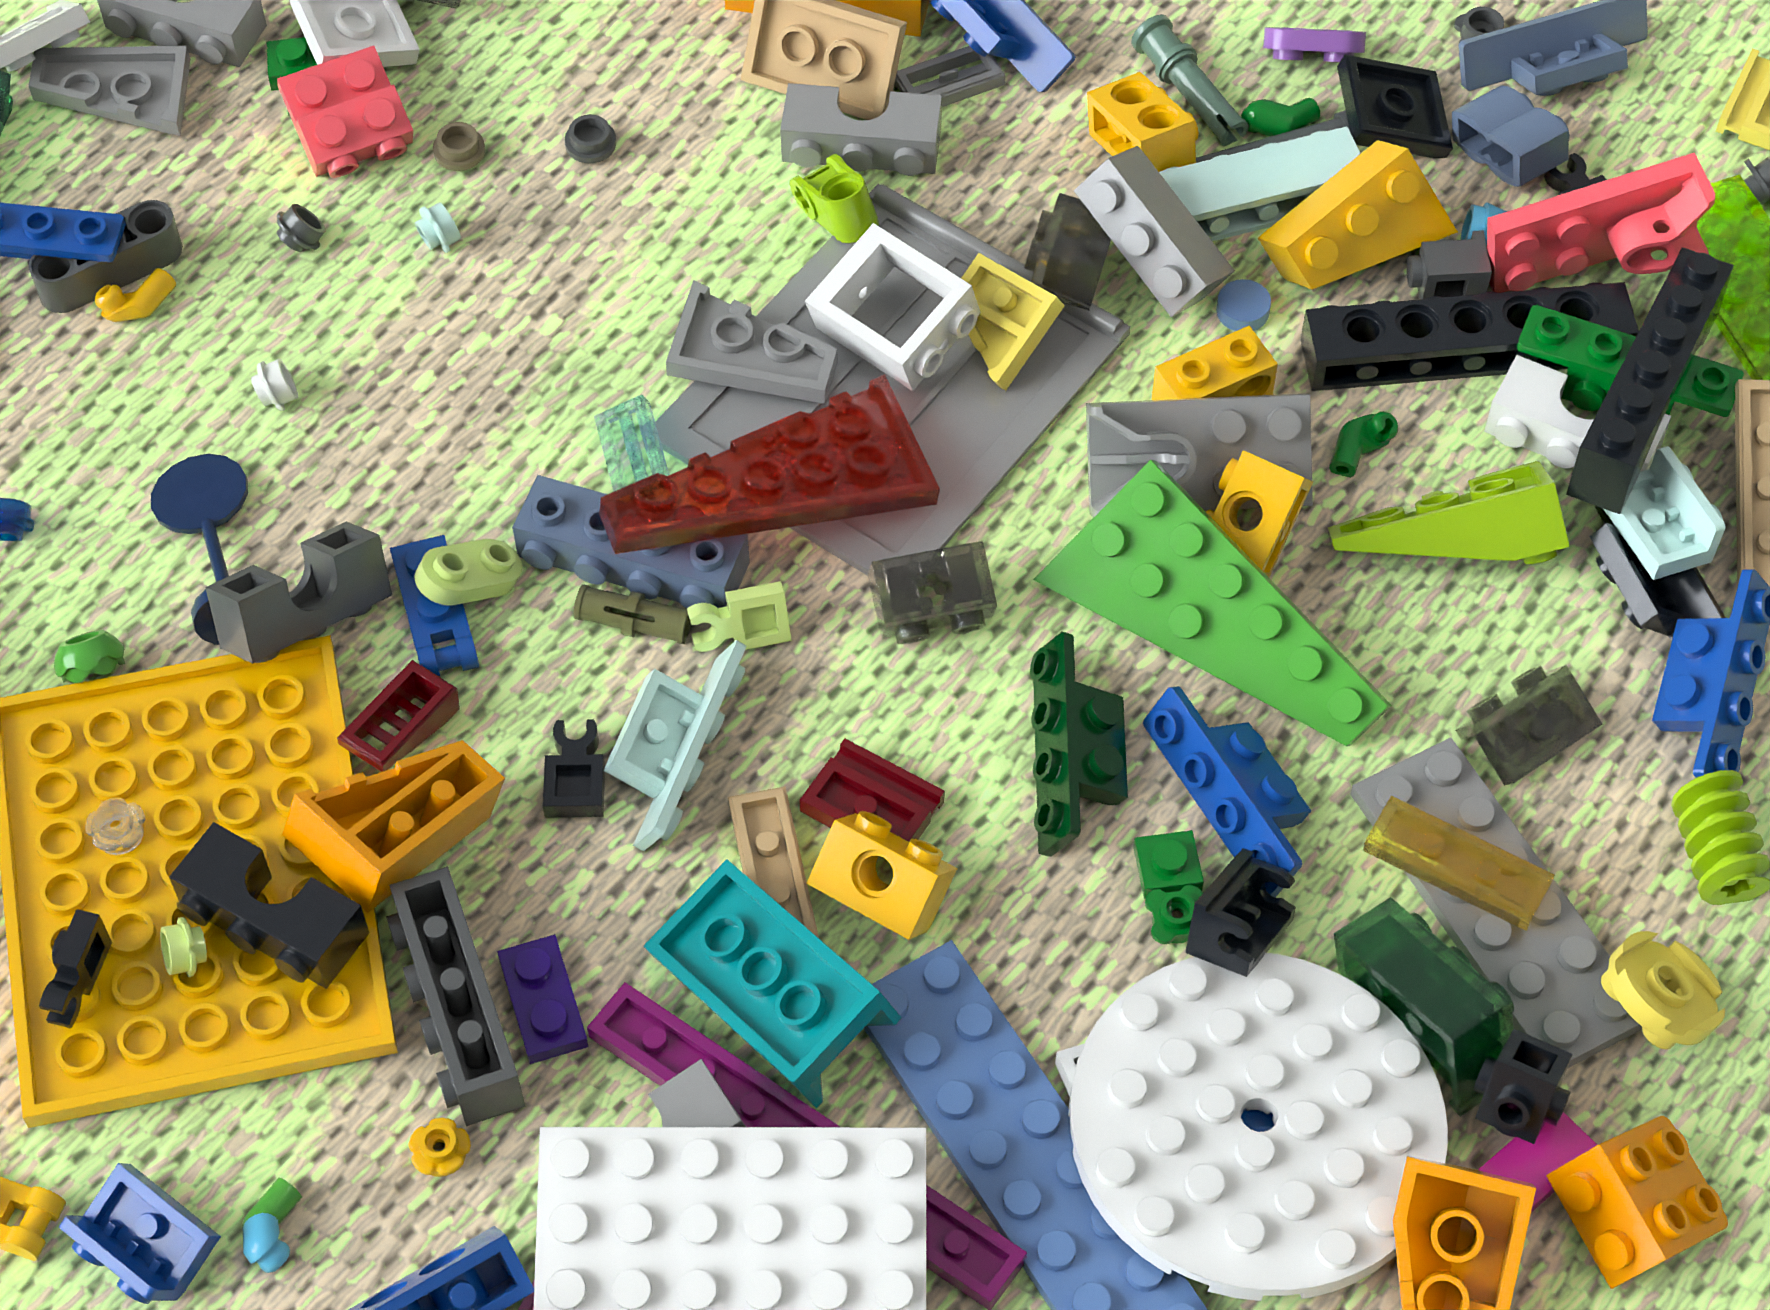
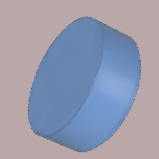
(1243, 304)

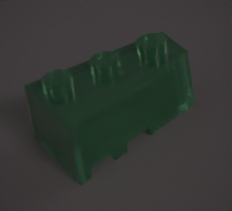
(1431, 990)

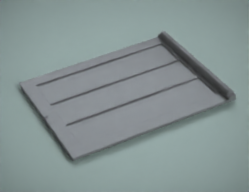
(958, 414)

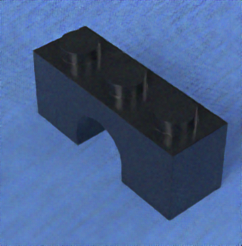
(305, 935)

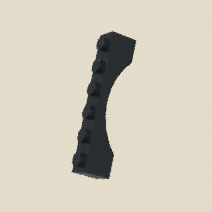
(1648, 379)

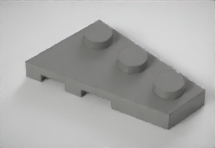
(118, 83)
(738, 350)

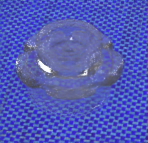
(120, 838)

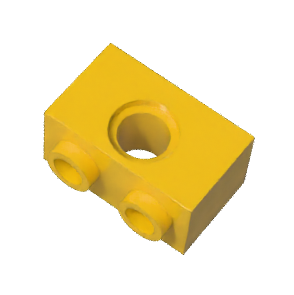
(1280, 497)
(849, 874)

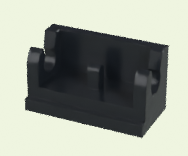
(1238, 917)

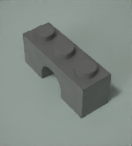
(340, 580)

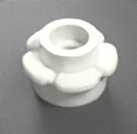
(274, 384)

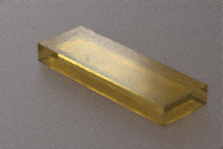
(1458, 863)

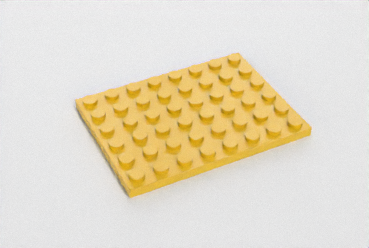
(191, 751)

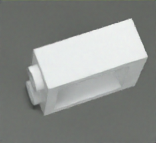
(860, 274)

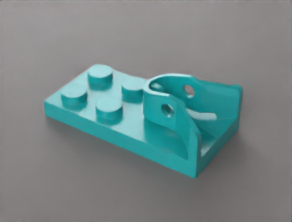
(768, 977)

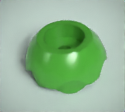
(88, 654)

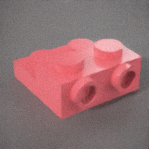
(346, 112)

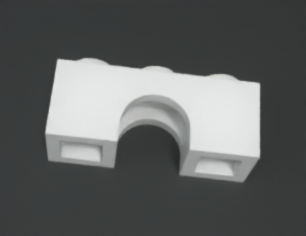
(1531, 415)

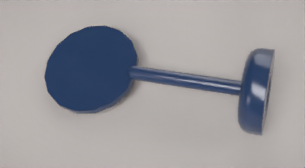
(197, 499)

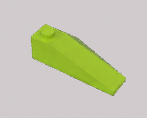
(1502, 518)

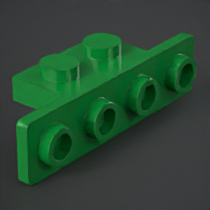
(1597, 354)

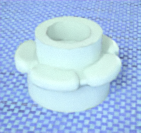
(437, 227)

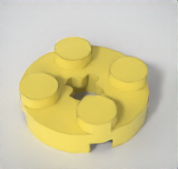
(1667, 1017)

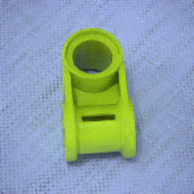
(836, 199)

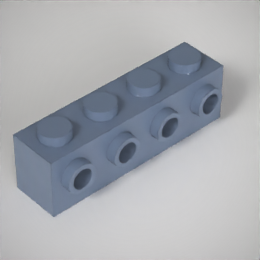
(565, 531)

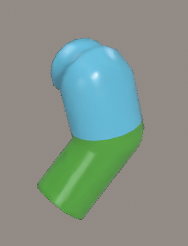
(262, 1226)

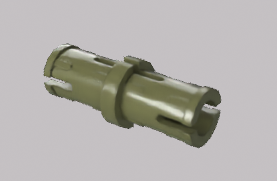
(597, 605)

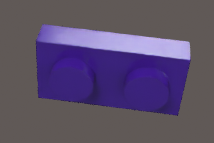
(542, 999)

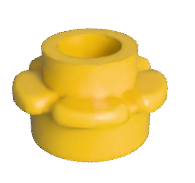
(439, 1162)

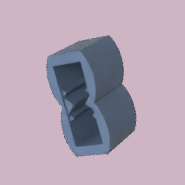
(1511, 135)

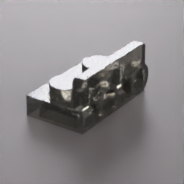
(1530, 723)

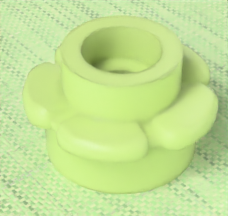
(182, 947)

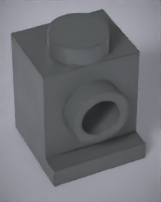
(1450, 267)

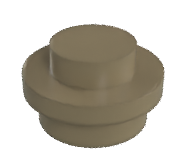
(458, 146)

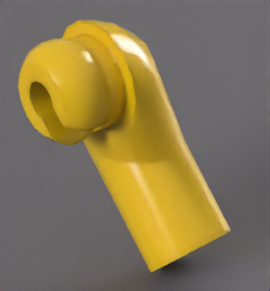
(135, 304)

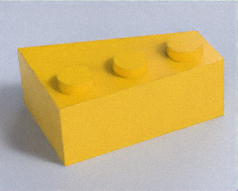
(1358, 219)

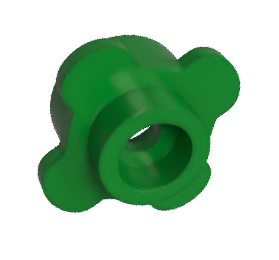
(1165, 927)

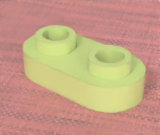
(468, 571)

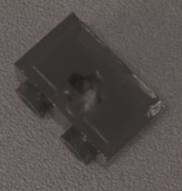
(1068, 252)
(954, 571)

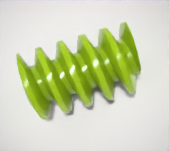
(1721, 839)

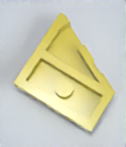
(1011, 317)

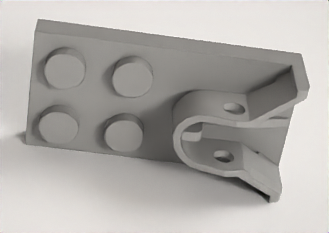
(1195, 441)

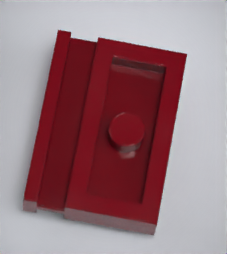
(868, 783)

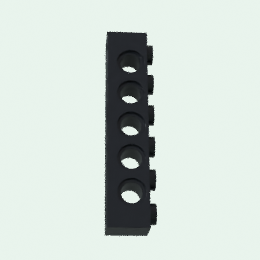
(1443, 334)

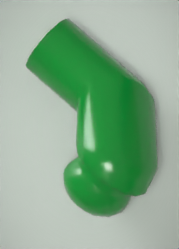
(1276, 118)

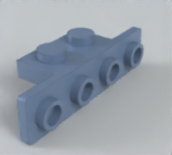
(1556, 48)

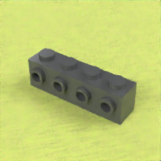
(457, 995)

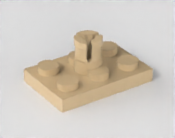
(825, 47)

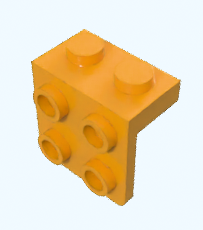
(1638, 1200)

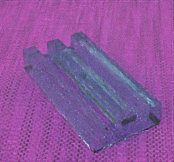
(650, 437)

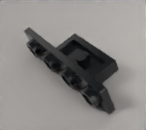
(1648, 601)

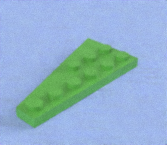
(1190, 589)

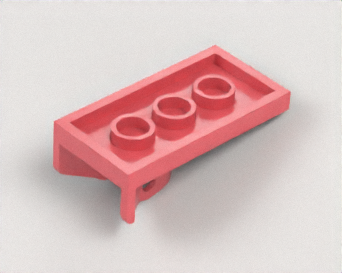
(1602, 222)

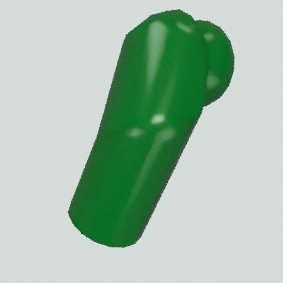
(1361, 437)

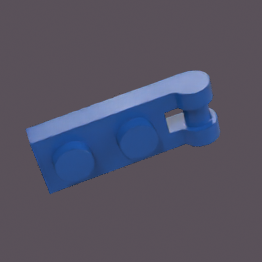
(431, 621)

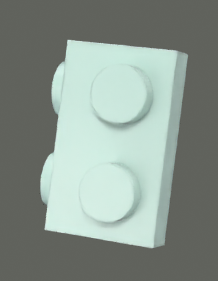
(1669, 518)

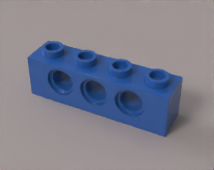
(470, 1277)

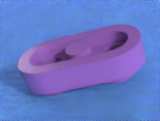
(1292, 42)

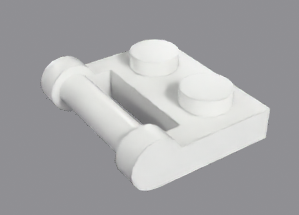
(55, 27)

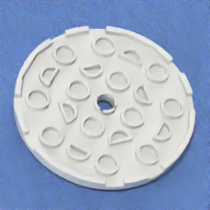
(1238, 1206)

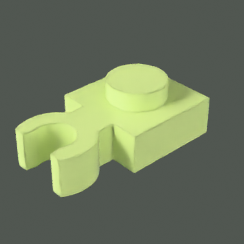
(752, 616)

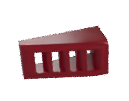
(412, 682)

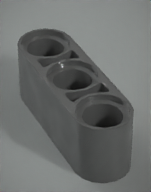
(146, 244)

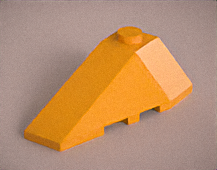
(1459, 1236)

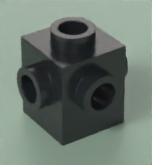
(1523, 1087)

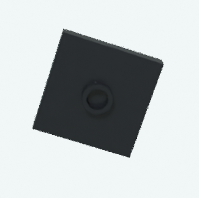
(1394, 106)

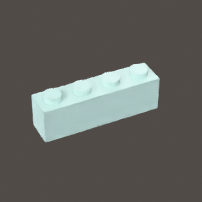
(1259, 184)

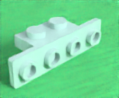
(665, 736)

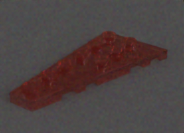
(791, 473)

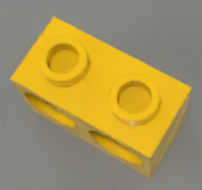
(1142, 115)
(1221, 368)

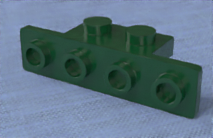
(1076, 745)

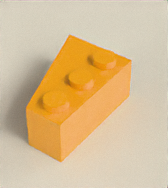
(393, 821)

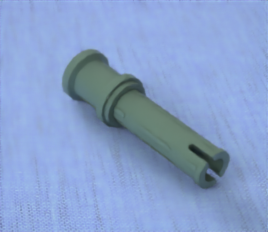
(1177, 64)

